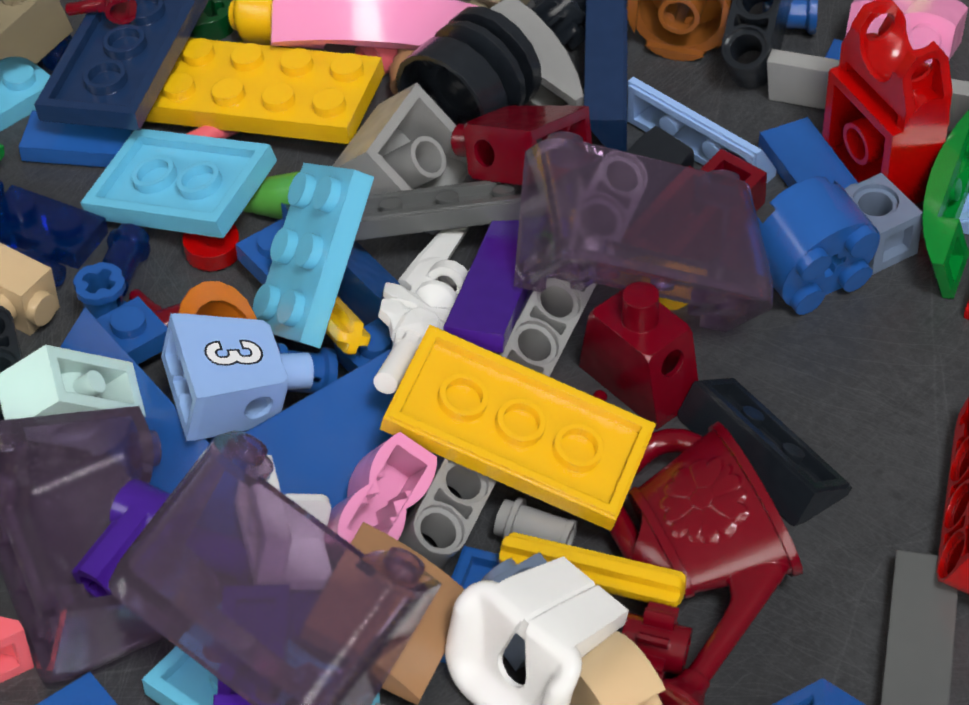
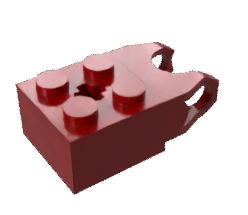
(886, 103)

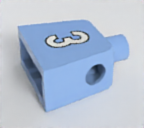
(228, 373)

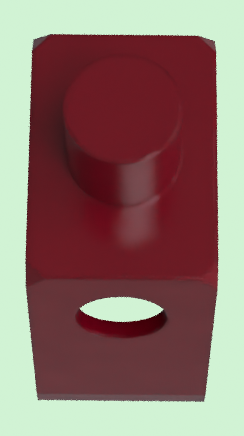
(498, 140)
(640, 352)

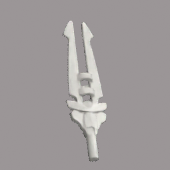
(420, 300)

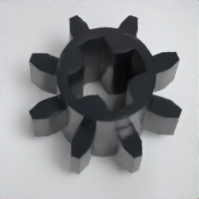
(564, 18)

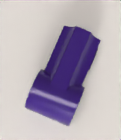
(129, 515)

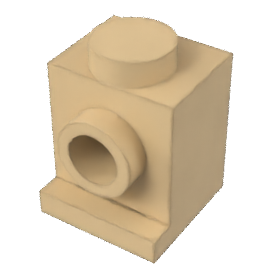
(26, 290)

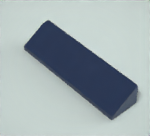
(607, 70)

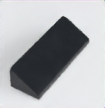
(788, 468)

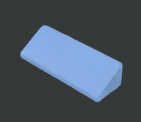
(652, 108)

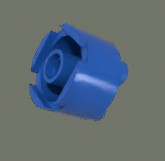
(817, 243)

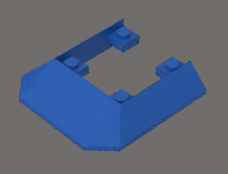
(310, 442)

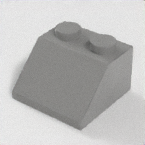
(406, 146)

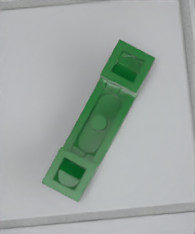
(942, 207)

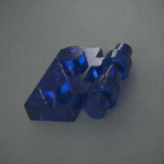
(49, 230)

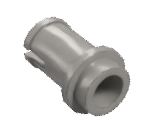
(533, 522)

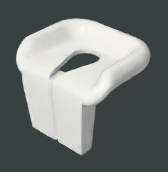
(554, 612)

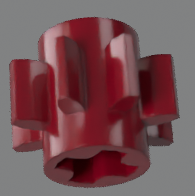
(660, 637)

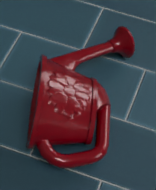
(717, 528)

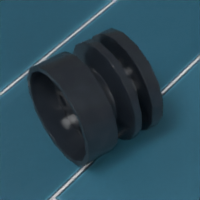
(474, 65)

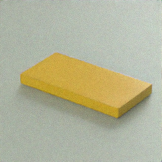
(519, 427)

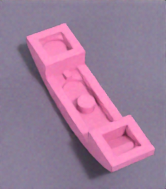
(360, 22)

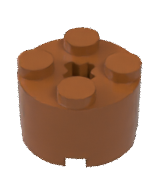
(679, 27)

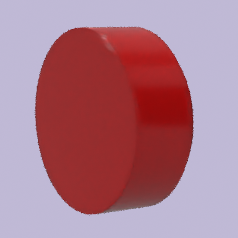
(211, 252)

